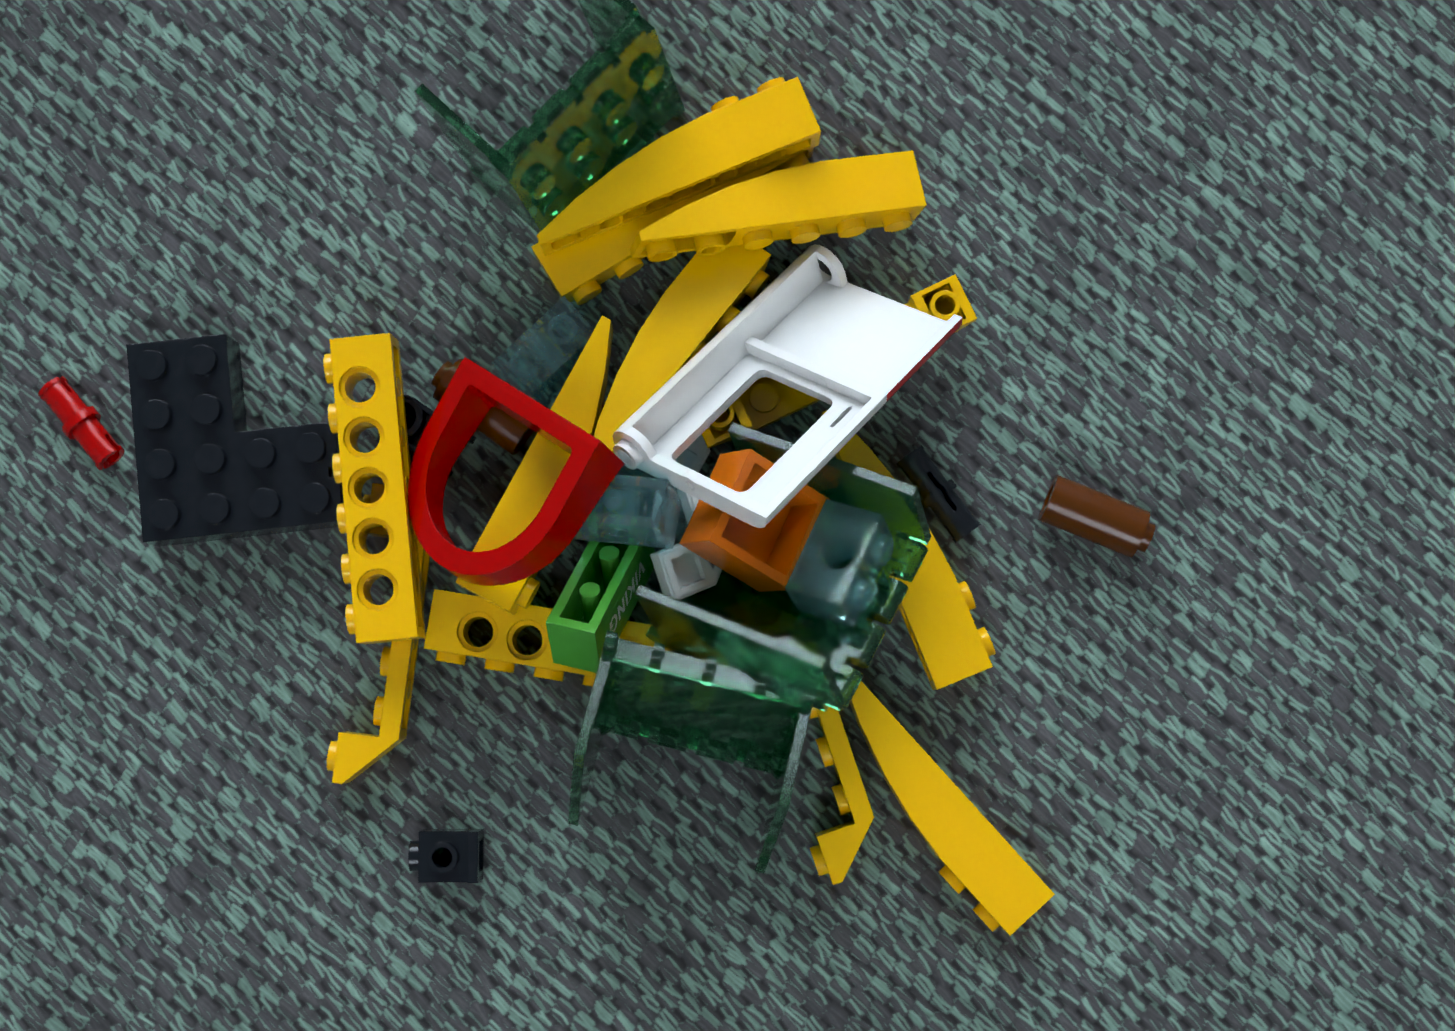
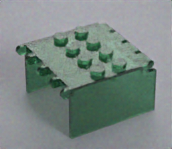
(581, 131)
(766, 628)
(697, 707)

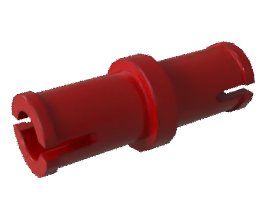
(81, 422)

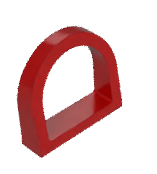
(565, 510)

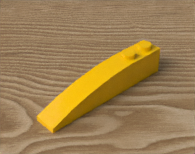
(691, 160)
(580, 404)
(935, 603)
(950, 824)

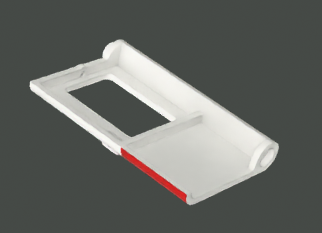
(807, 335)

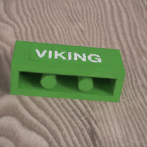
(596, 600)

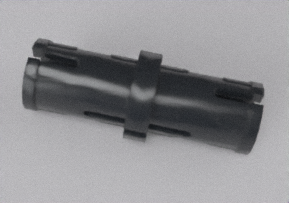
(938, 494)

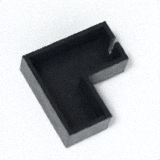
(202, 467)

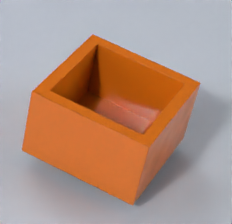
(752, 554)

